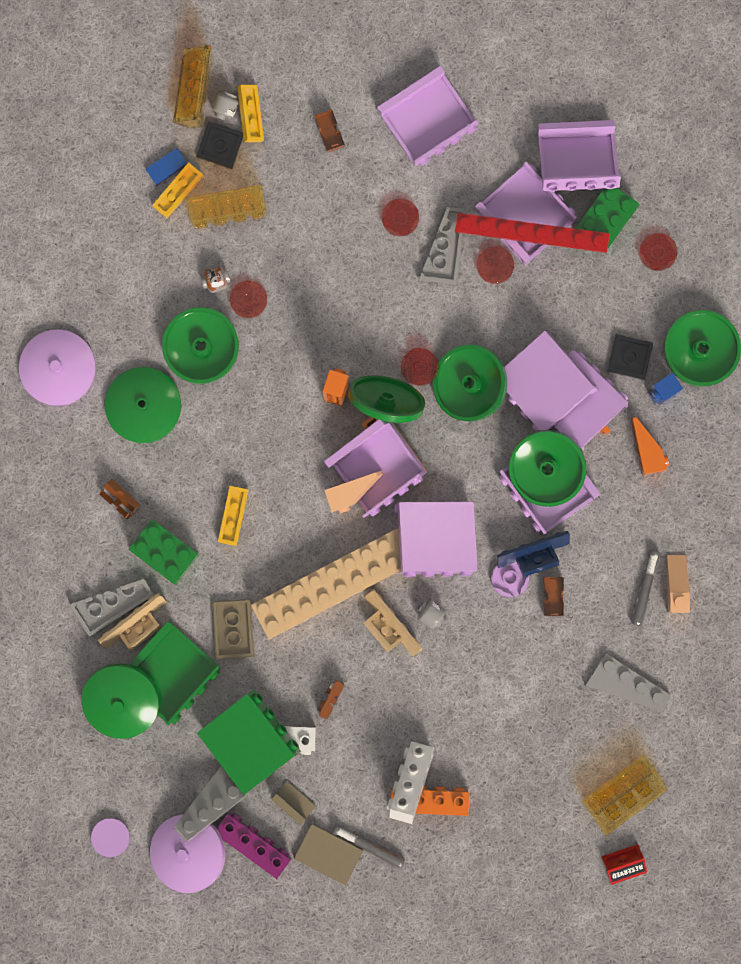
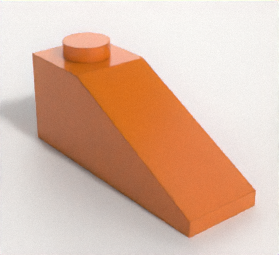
(649, 452)

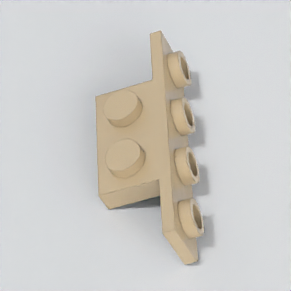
(137, 626)
(387, 627)

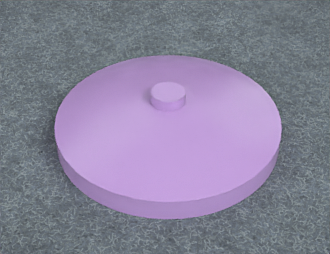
(57, 367)
(187, 865)

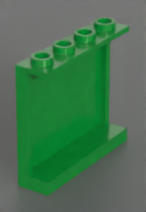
(176, 669)
(249, 741)

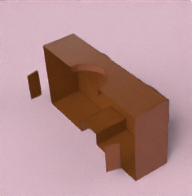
(326, 124)
(121, 496)
(554, 587)
(333, 690)

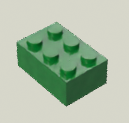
(609, 213)
(163, 552)

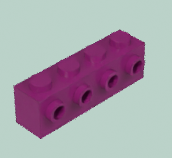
(253, 846)

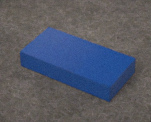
(166, 166)

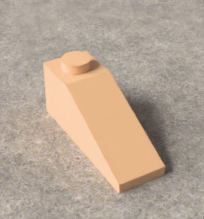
(350, 493)
(677, 584)

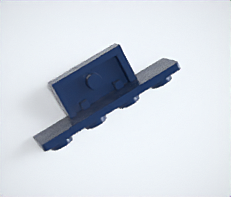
(536, 555)

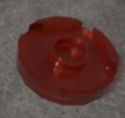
(400, 217)
(658, 251)
(496, 271)
(244, 303)
(419, 366)

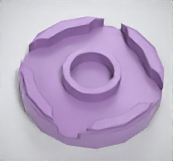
(509, 584)
(110, 837)

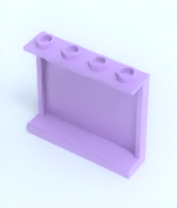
(427, 117)
(578, 155)
(525, 201)
(546, 382)
(595, 410)
(378, 450)
(548, 517)
(437, 538)

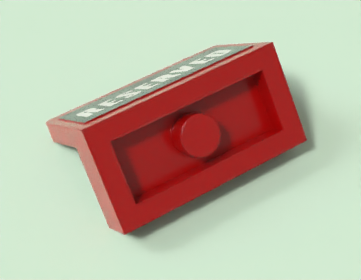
(624, 864)

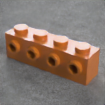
(443, 801)

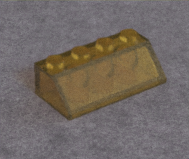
(193, 86)
(227, 206)
(624, 795)

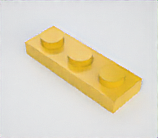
(250, 113)
(177, 190)
(233, 515)

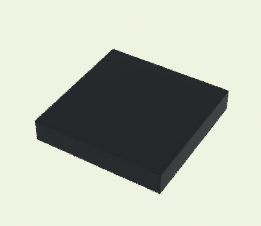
(220, 145)
(630, 357)

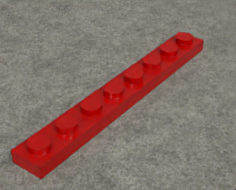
(532, 232)

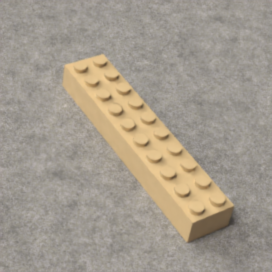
(329, 585)

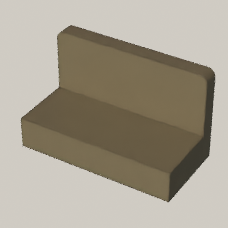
(293, 803)

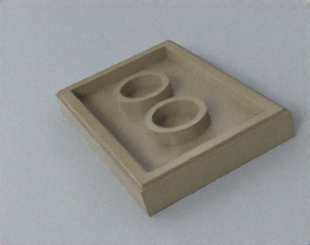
(233, 629)
(328, 854)

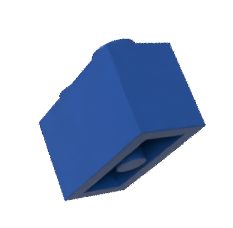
(665, 389)

